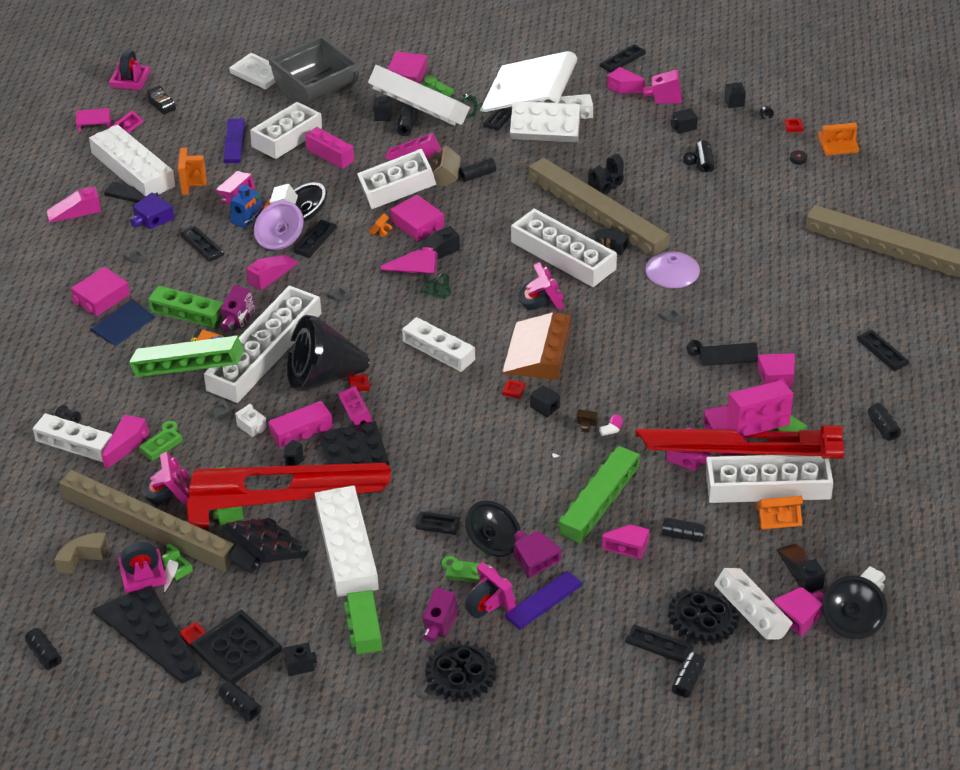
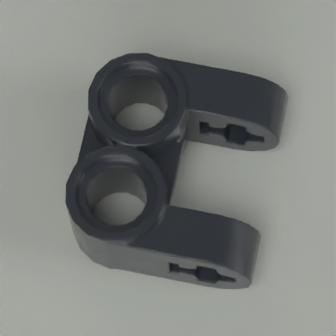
(609, 177)

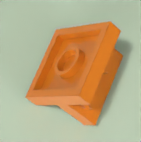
(839, 139)
(191, 171)
(780, 512)

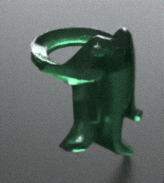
(476, 102)
(437, 289)

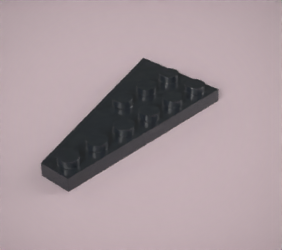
(148, 627)

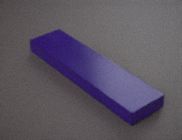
(234, 140)
(543, 600)

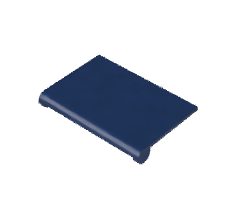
(122, 322)

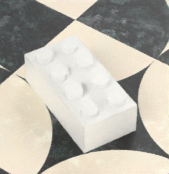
(545, 121)
(285, 130)
(396, 179)

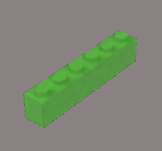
(187, 356)
(598, 494)

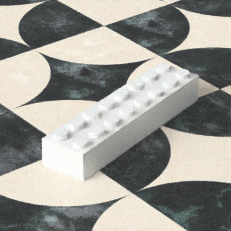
(263, 344)

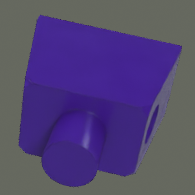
(152, 212)

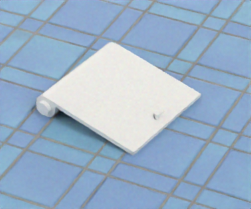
(531, 81)

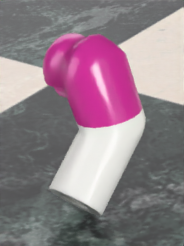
(613, 427)

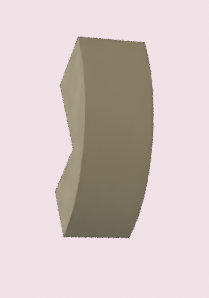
(88, 546)

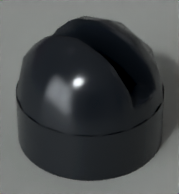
(767, 110)
(689, 158)
(694, 343)

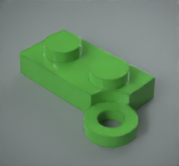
(432, 83)
(161, 442)
(461, 570)

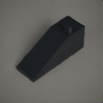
(443, 242)
(803, 567)

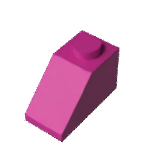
(625, 82)
(627, 541)

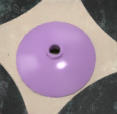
(278, 225)
(672, 269)

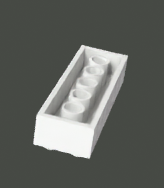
(418, 96)
(131, 161)
(563, 247)
(767, 477)
(346, 541)

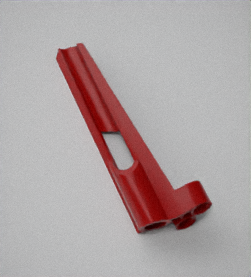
(823, 442)
(225, 486)

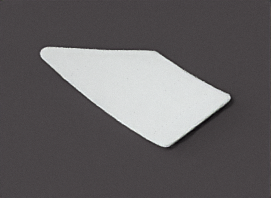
(170, 572)

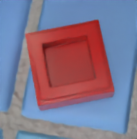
(793, 125)
(360, 381)
(514, 389)
(191, 633)

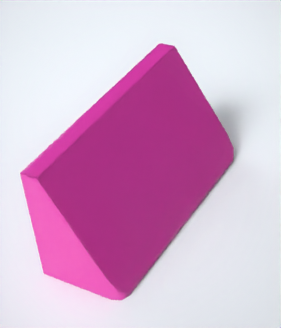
(129, 121)

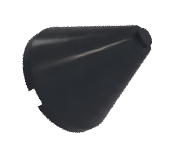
(321, 355)

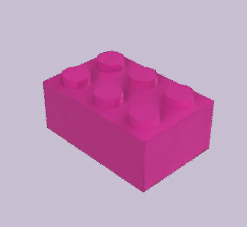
(759, 408)

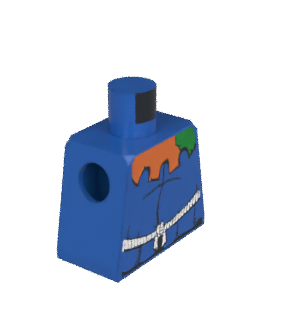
(245, 206)

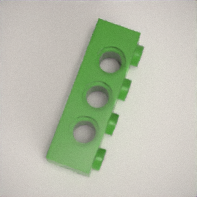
(186, 306)

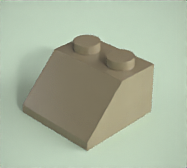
(445, 166)

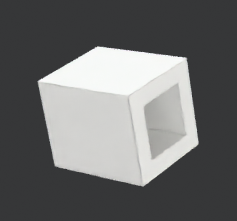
(284, 193)

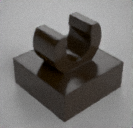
(587, 419)

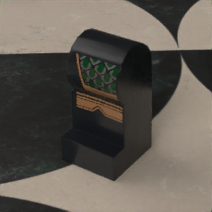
(160, 100)
(612, 240)

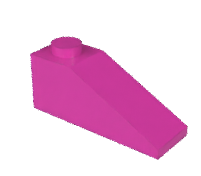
(427, 143)
(78, 204)
(419, 261)
(267, 270)
(126, 438)

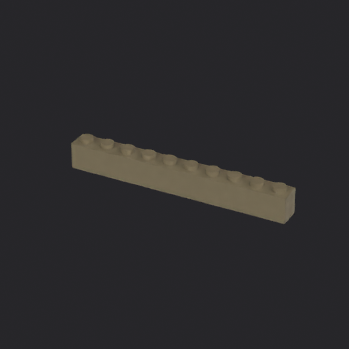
(598, 206)
(884, 240)
(147, 520)

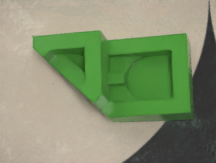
(173, 554)

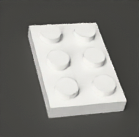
(254, 70)

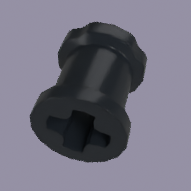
(68, 414)

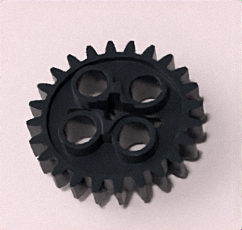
(702, 615)
(447, 670)

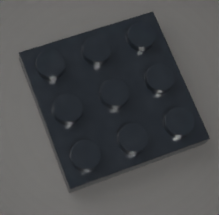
(354, 445)
(266, 540)
(236, 646)

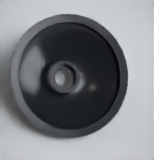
(310, 199)
(491, 528)
(859, 595)

